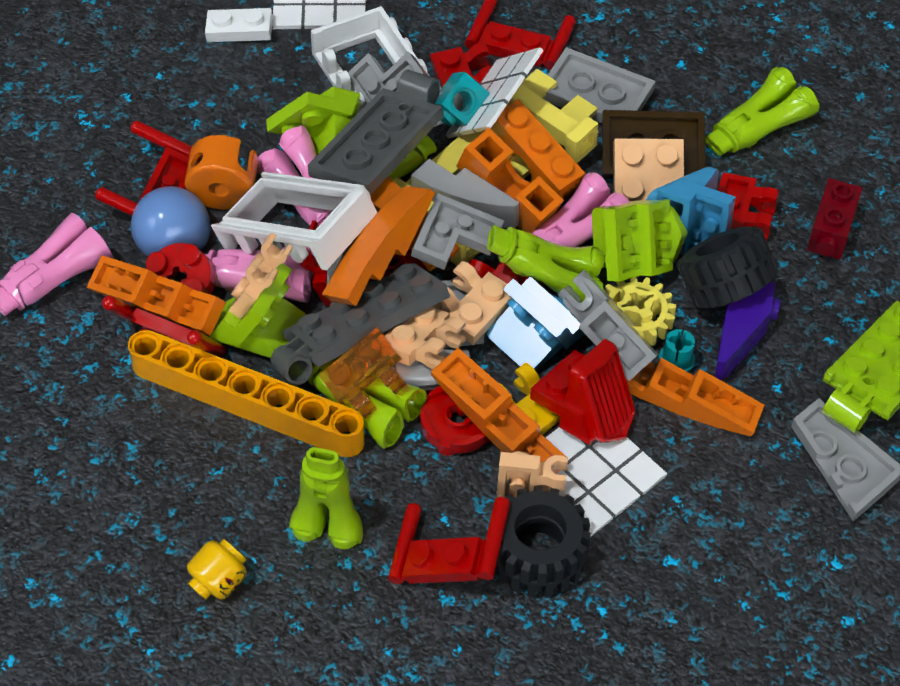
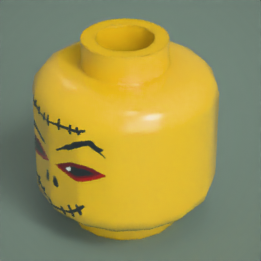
(216, 569)

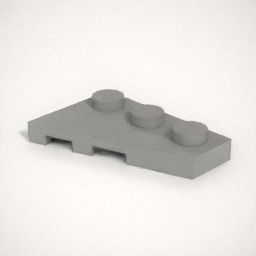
(848, 461)

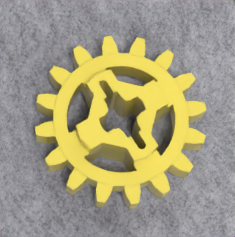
(642, 304)

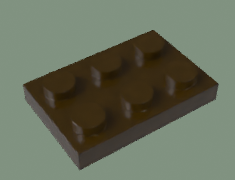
(654, 125)

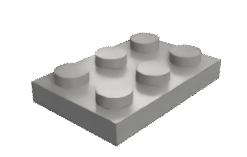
(598, 83)

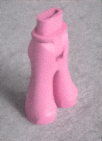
(301, 150)
(573, 222)
(63, 255)
(232, 265)

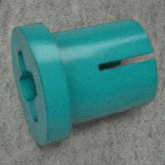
(683, 348)

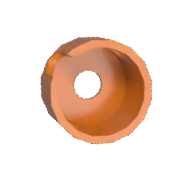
(218, 176)

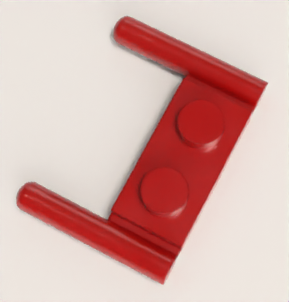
(509, 40)
(169, 171)
(162, 326)
(447, 558)

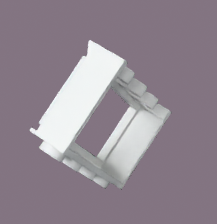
(353, 31)
(350, 215)

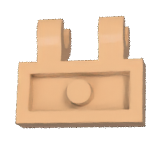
(259, 275)
(481, 305)
(426, 336)
(523, 470)

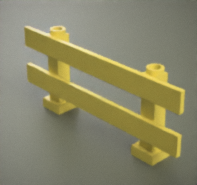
(568, 126)

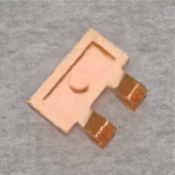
(361, 366)

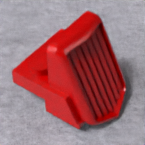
(589, 394)

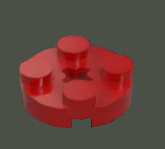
(187, 260)
(442, 432)

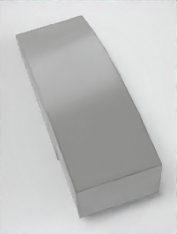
(469, 190)

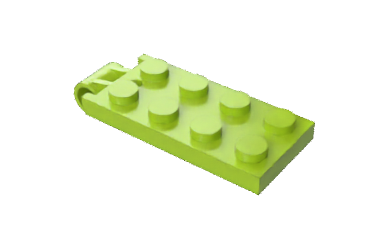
(867, 375)

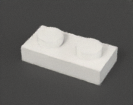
(239, 25)

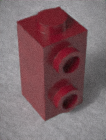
(834, 218)

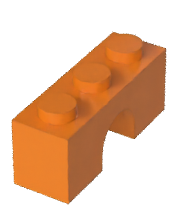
(538, 149)
(491, 160)

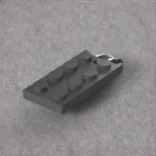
(381, 133)
(341, 326)

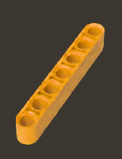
(258, 405)

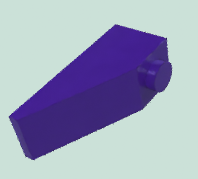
(744, 326)

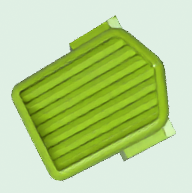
(320, 114)
(638, 238)
(263, 323)

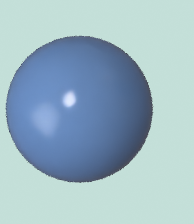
(168, 218)

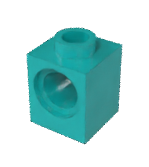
(472, 95)

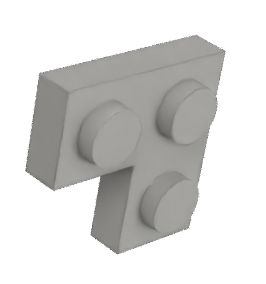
(370, 77)
(452, 223)

